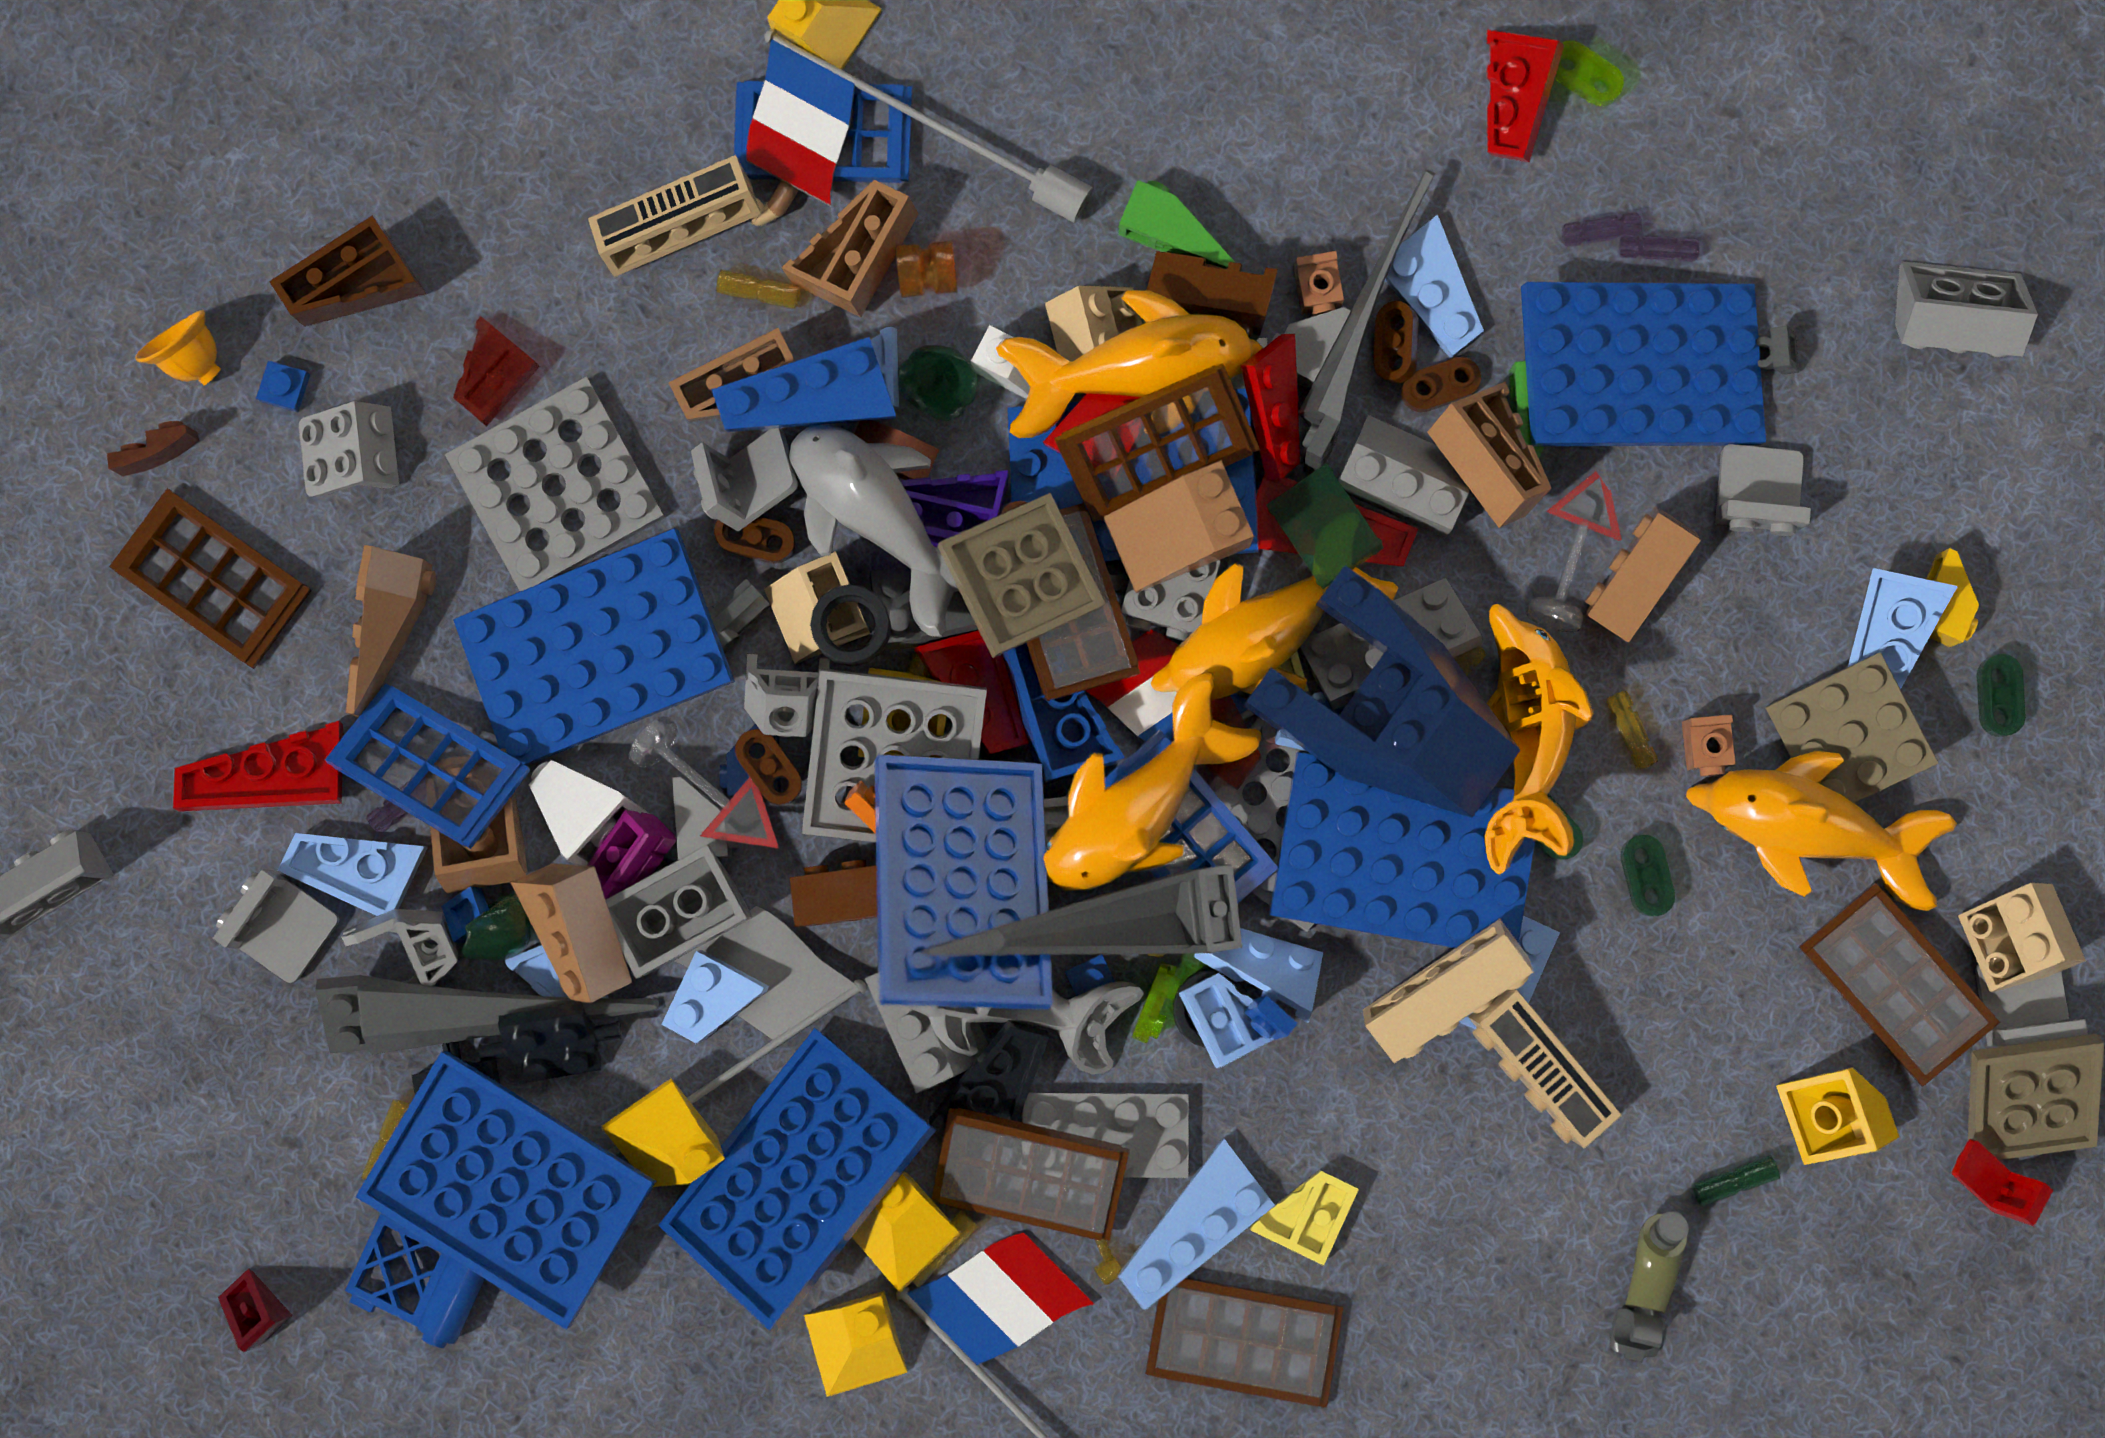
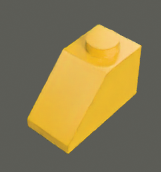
(1958, 618)

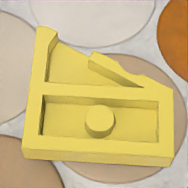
(1309, 1216)

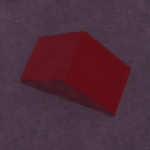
(252, 1311)

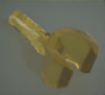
(1109, 1267)

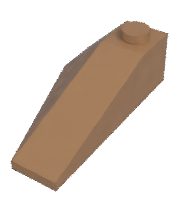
(392, 597)

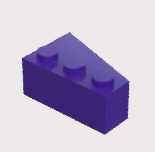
(956, 503)

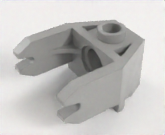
(782, 700)
(414, 928)

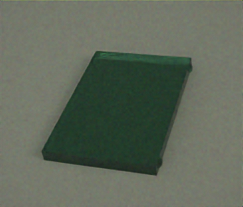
(1324, 525)

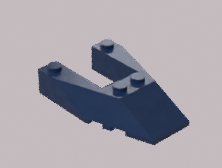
(1411, 722)

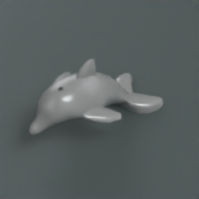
(860, 490)
(1078, 1021)

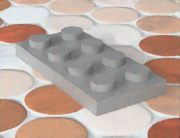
(1344, 659)
(1146, 1123)

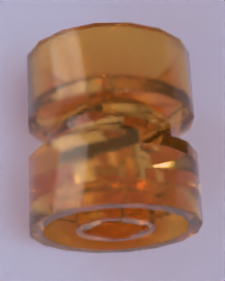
(913, 261)

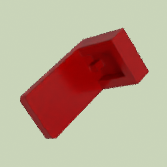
(1998, 1187)

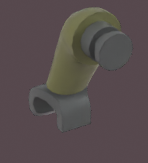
(1654, 1276)

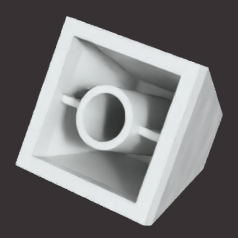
(577, 809)

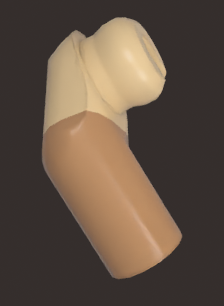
(776, 205)

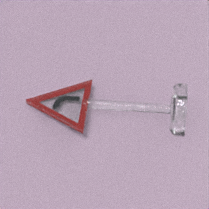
(1593, 509)
(742, 817)

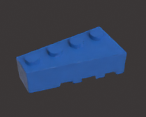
(816, 390)
(1061, 730)

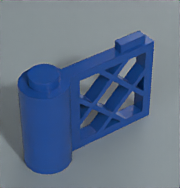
(442, 1302)

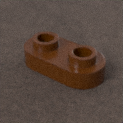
(1395, 344)
(1442, 384)
(755, 540)
(768, 767)

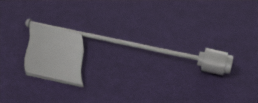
(798, 983)

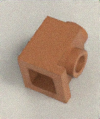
(1318, 267)
(1696, 734)

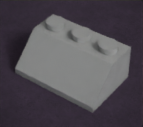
(1963, 309)
(1404, 477)
(49, 880)
(676, 911)
(921, 1051)

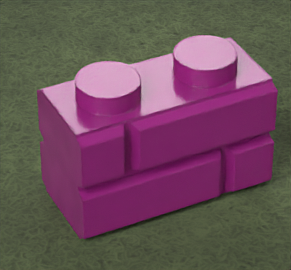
(631, 851)

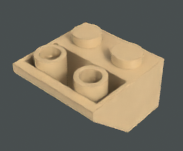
(1089, 318)
(796, 596)
(2021, 936)

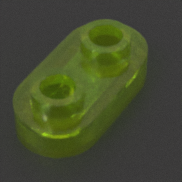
(1587, 70)
(1150, 1020)

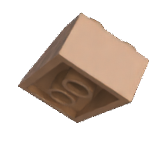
(1179, 527)
(492, 860)

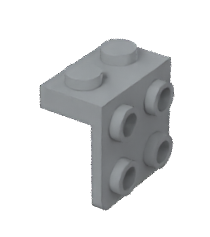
(348, 448)
(748, 482)
(1761, 490)
(1171, 604)
(277, 925)
(2029, 1012)

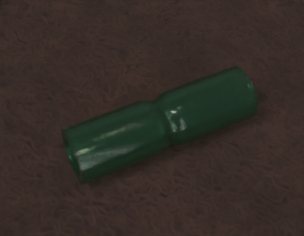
(1731, 1182)

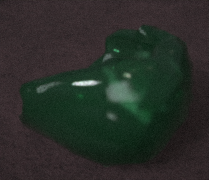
(938, 381)
(498, 931)

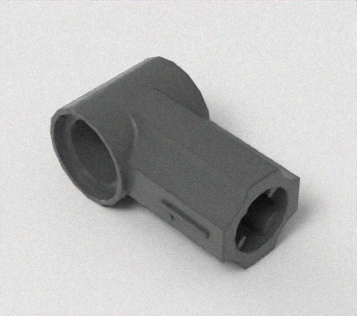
(737, 613)

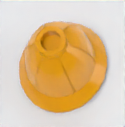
(184, 350)

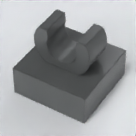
(1783, 351)

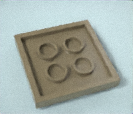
(1021, 575)
(1862, 719)
(2036, 1096)

